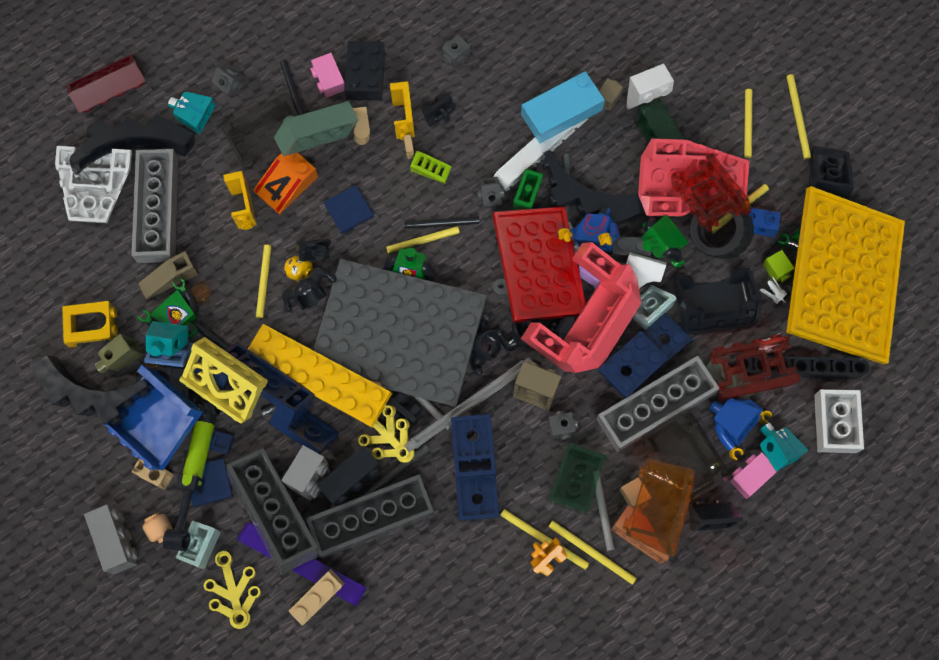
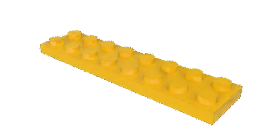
(322, 376)

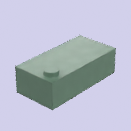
(315, 128)

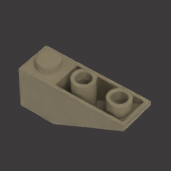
(164, 275)

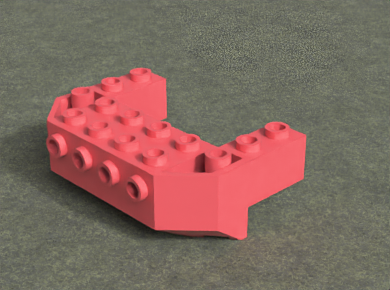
(599, 322)

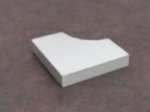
(646, 268)

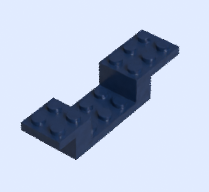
(290, 399)

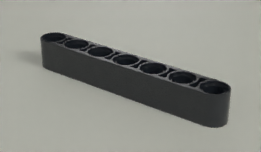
(809, 367)

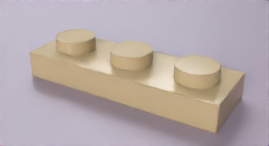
(316, 597)

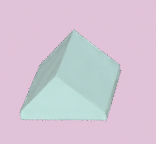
(653, 305)
(201, 545)

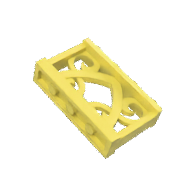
(237, 371)

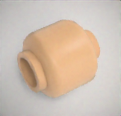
(156, 526)

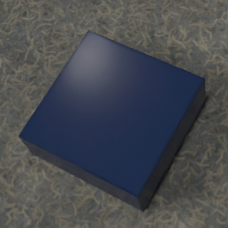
(221, 442)

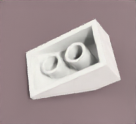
(649, 86)

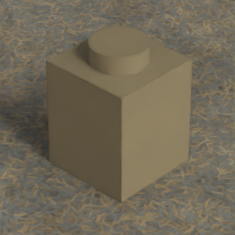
(611, 92)

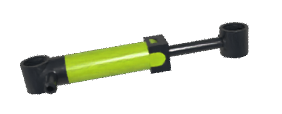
(191, 479)

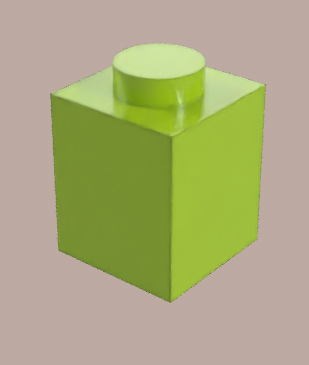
(779, 266)

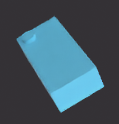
(562, 107)

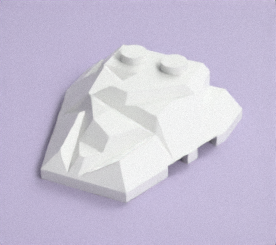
(95, 189)

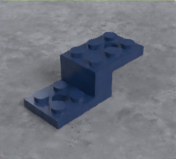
(644, 355)
(474, 467)

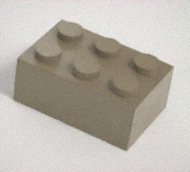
(536, 385)

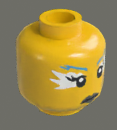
(297, 269)

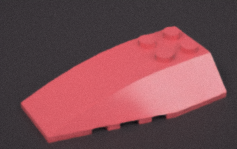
(672, 156)

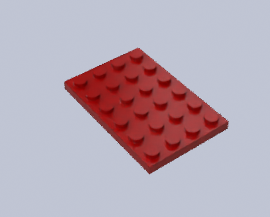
(538, 265)

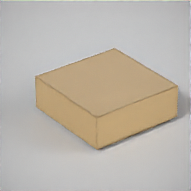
(408, 146)

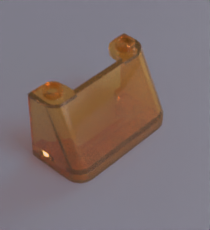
(661, 506)

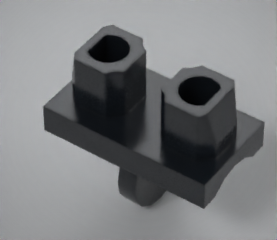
(440, 110)
(313, 250)
(410, 414)

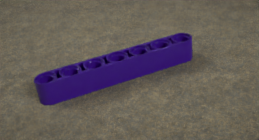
(311, 570)

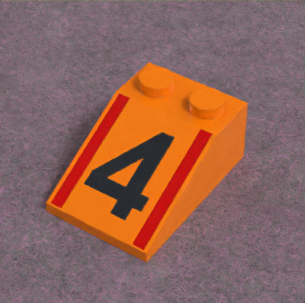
(285, 181)

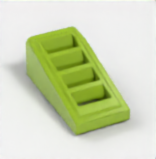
(428, 173)

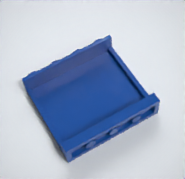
(157, 422)

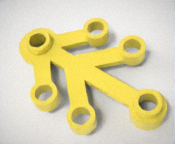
(388, 436)
(233, 593)

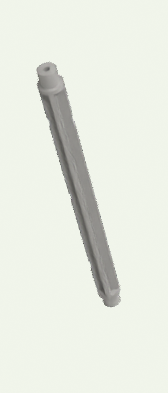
(465, 407)

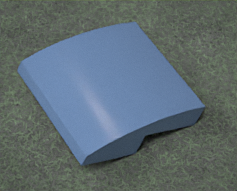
(179, 359)

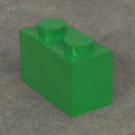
(528, 190)

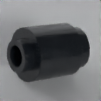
(564, 326)

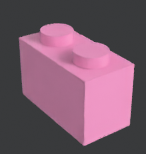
(328, 75)
(753, 475)

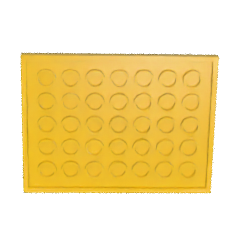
(846, 276)

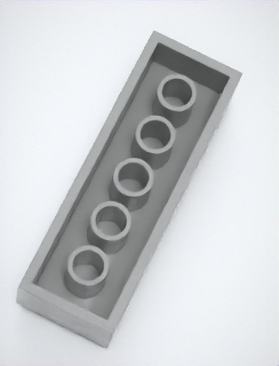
(155, 205)
(657, 403)

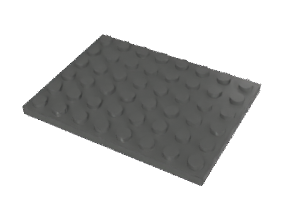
(401, 331)

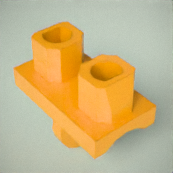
(545, 553)

